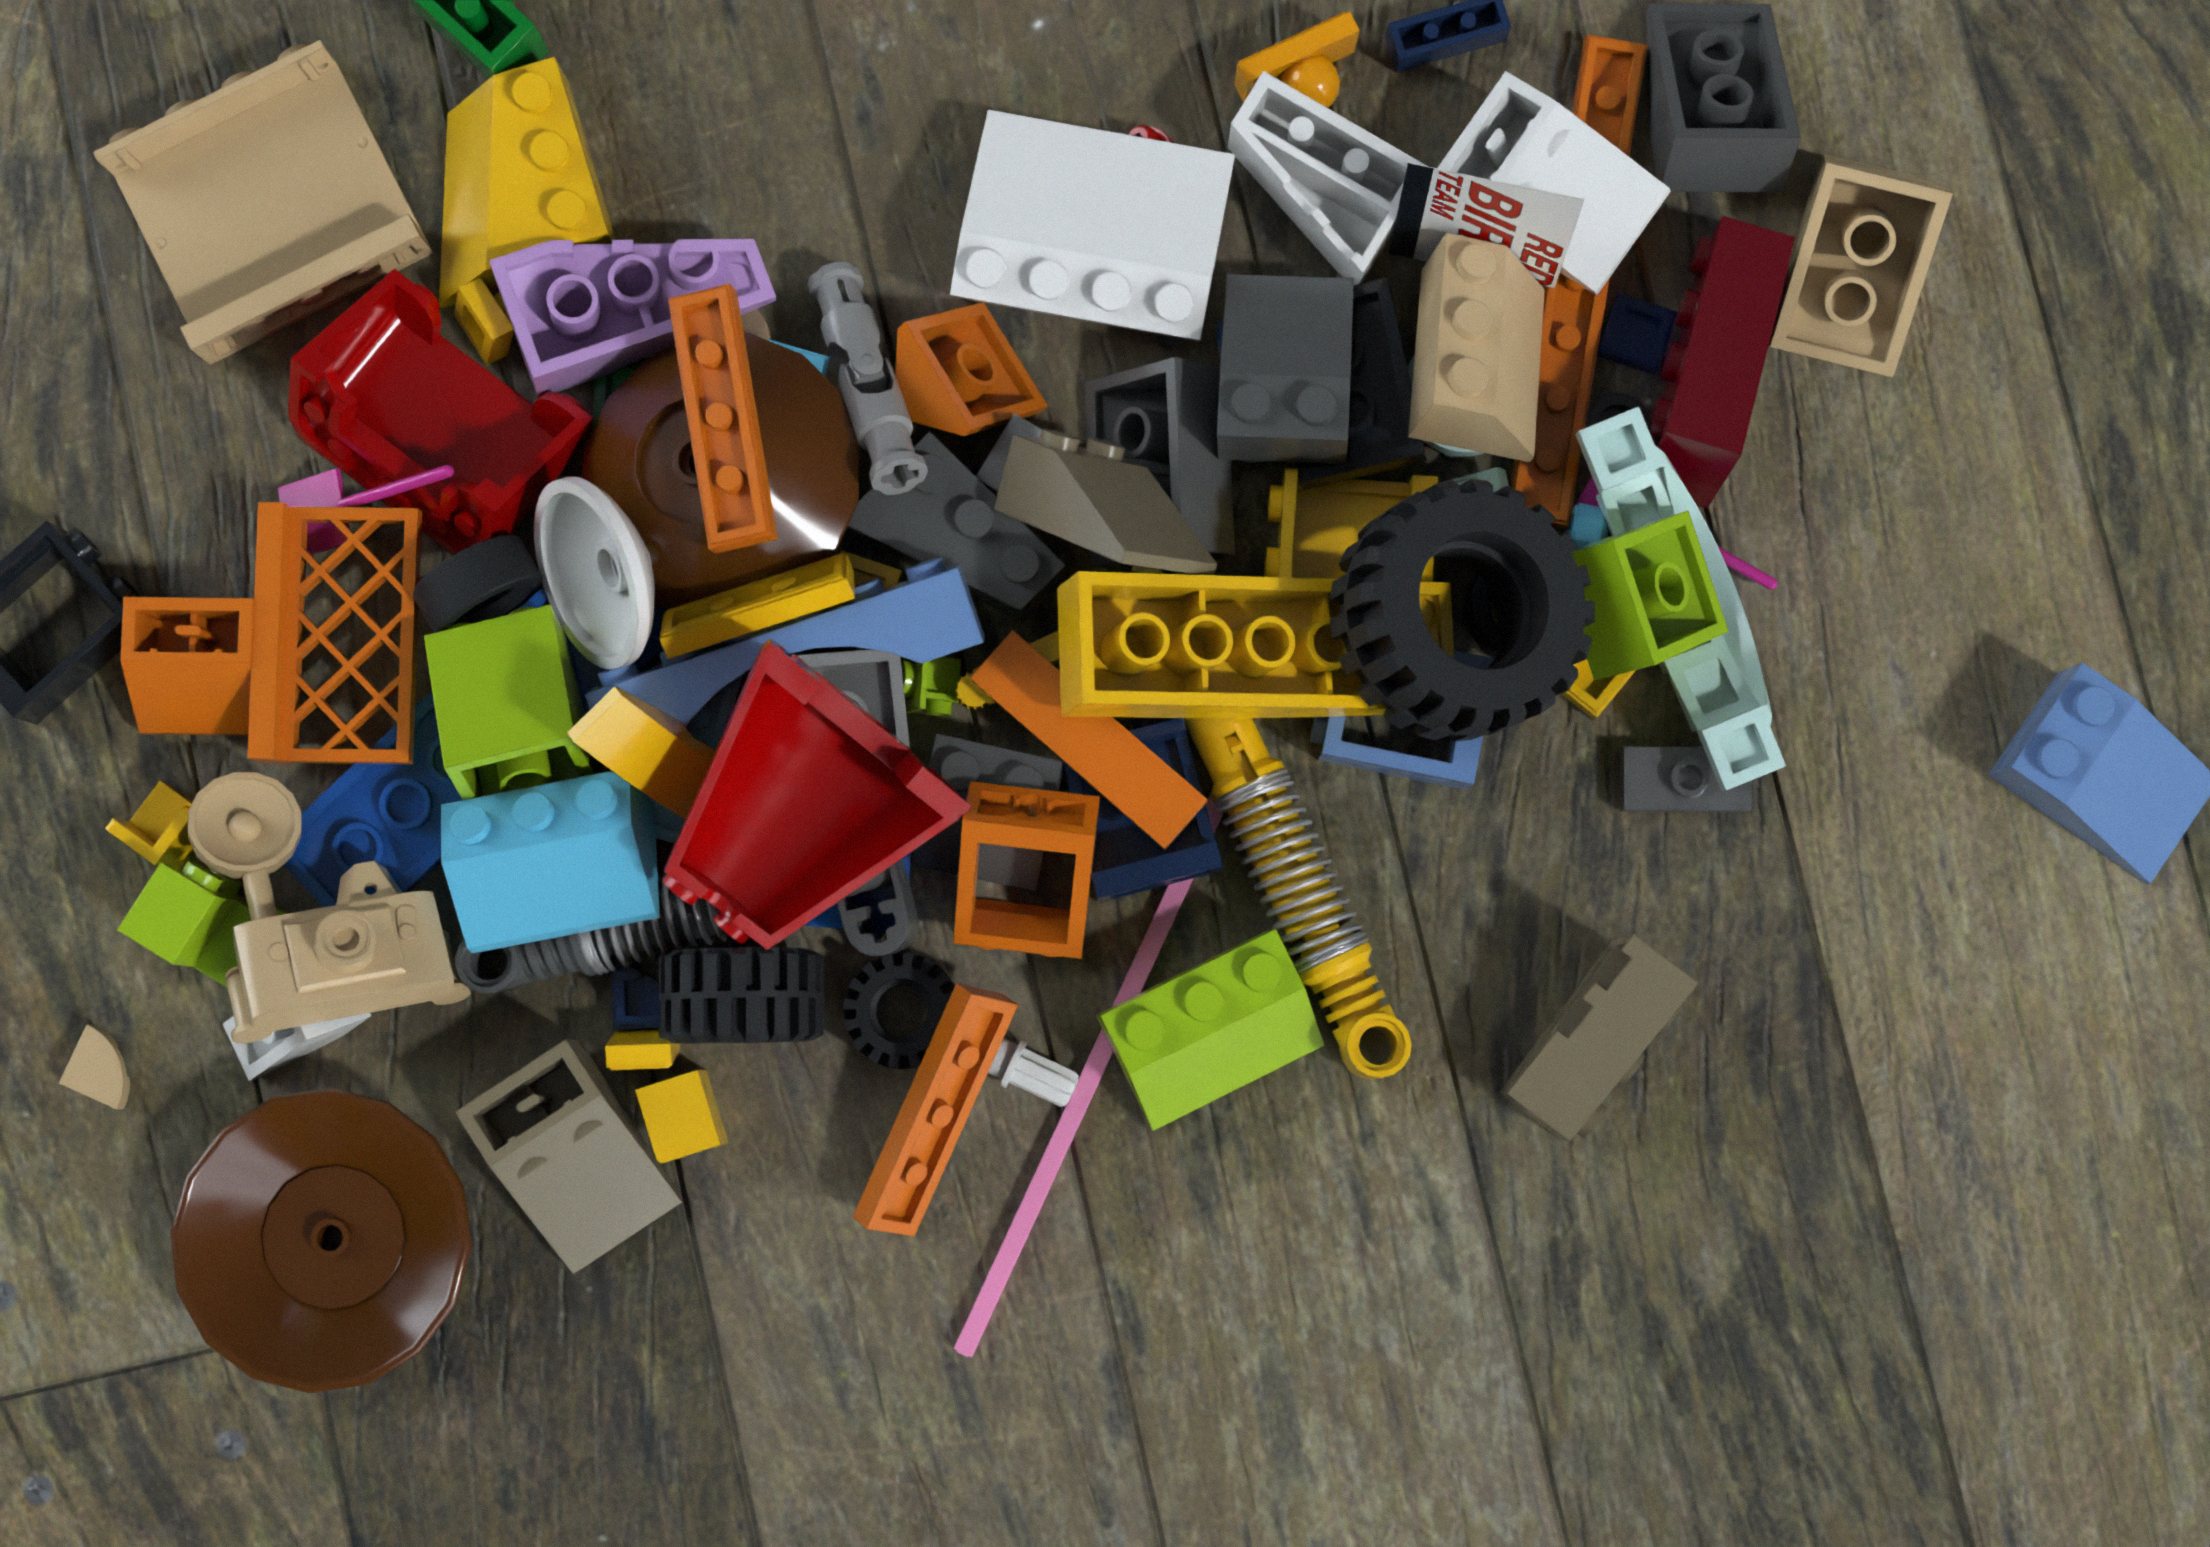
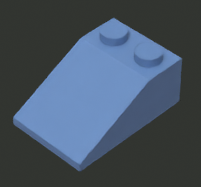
(2105, 771)

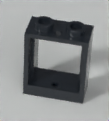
(22, 570)

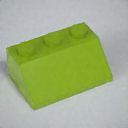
(1212, 1028)

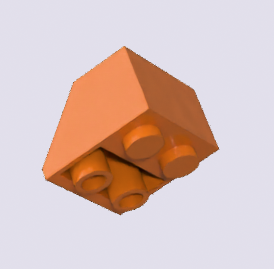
(188, 664)

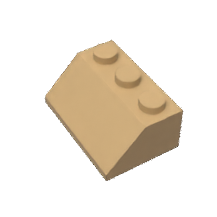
(1477, 350)

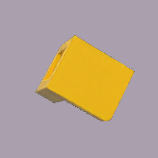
(158, 827)
(681, 1116)

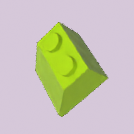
(1648, 596)

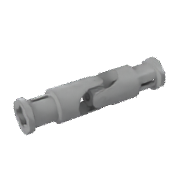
(854, 346)

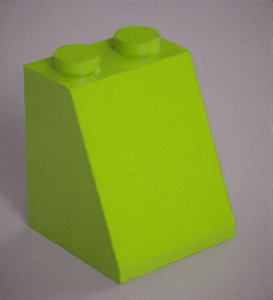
(506, 703)

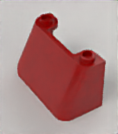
(399, 399)

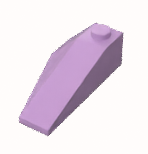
(607, 305)

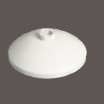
(594, 571)

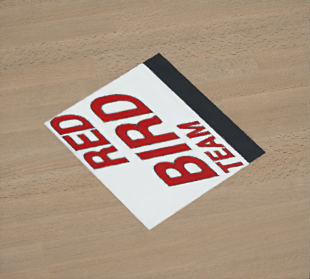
(1526, 219)

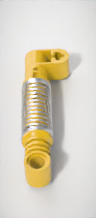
(1302, 895)

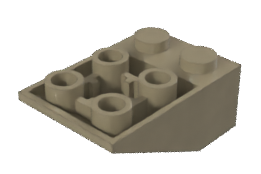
(569, 1154)

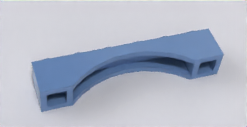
(912, 619)

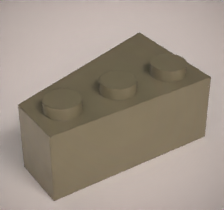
(1598, 1037)

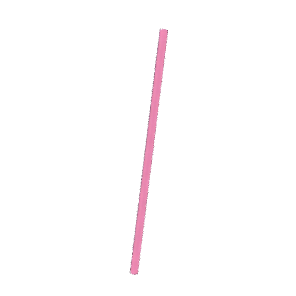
(1071, 1118)

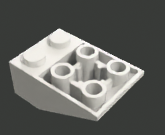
(1541, 145)

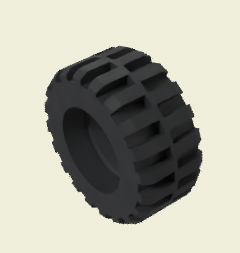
(1532, 581)

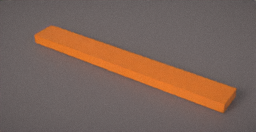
(1573, 316)

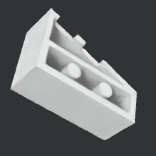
(1322, 173)

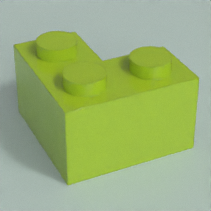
(189, 918)

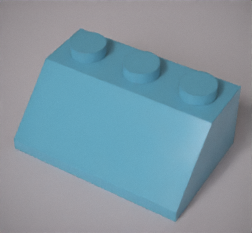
(550, 860)

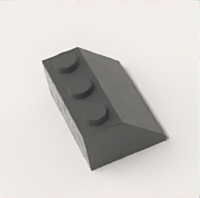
(1169, 425)

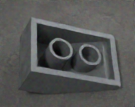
(1719, 98)
(1285, 369)

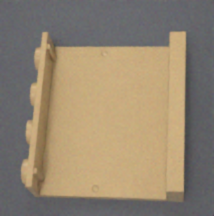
(265, 200)

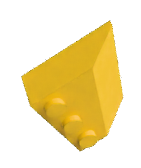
(516, 175)

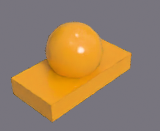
(1304, 60)

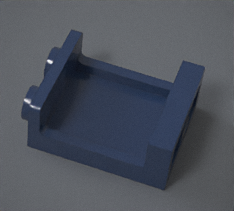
(1124, 855)

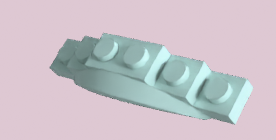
(1722, 678)

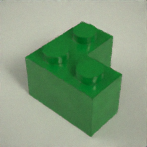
(485, 32)

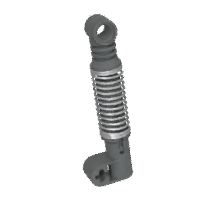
(678, 923)

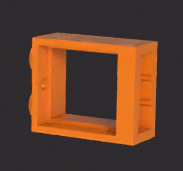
(1061, 825)

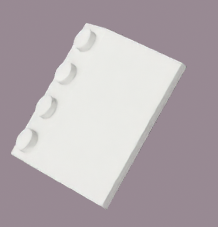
(1092, 225)

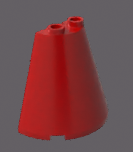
(801, 804)

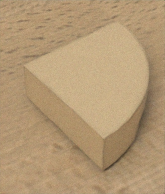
(98, 1069)

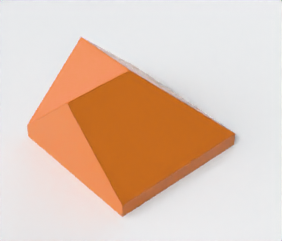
(962, 372)

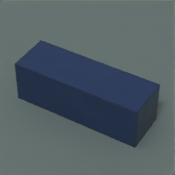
(1446, 32)

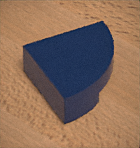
(634, 999)

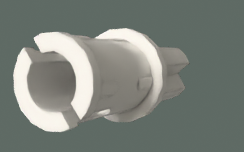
(1033, 1073)

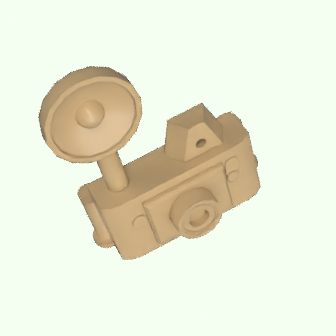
(322, 960)

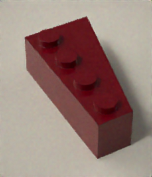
(1719, 353)

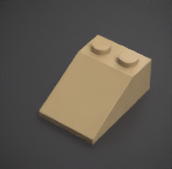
(1859, 264)

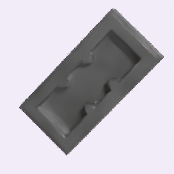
(1675, 782)

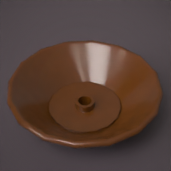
(648, 468)
(256, 1251)

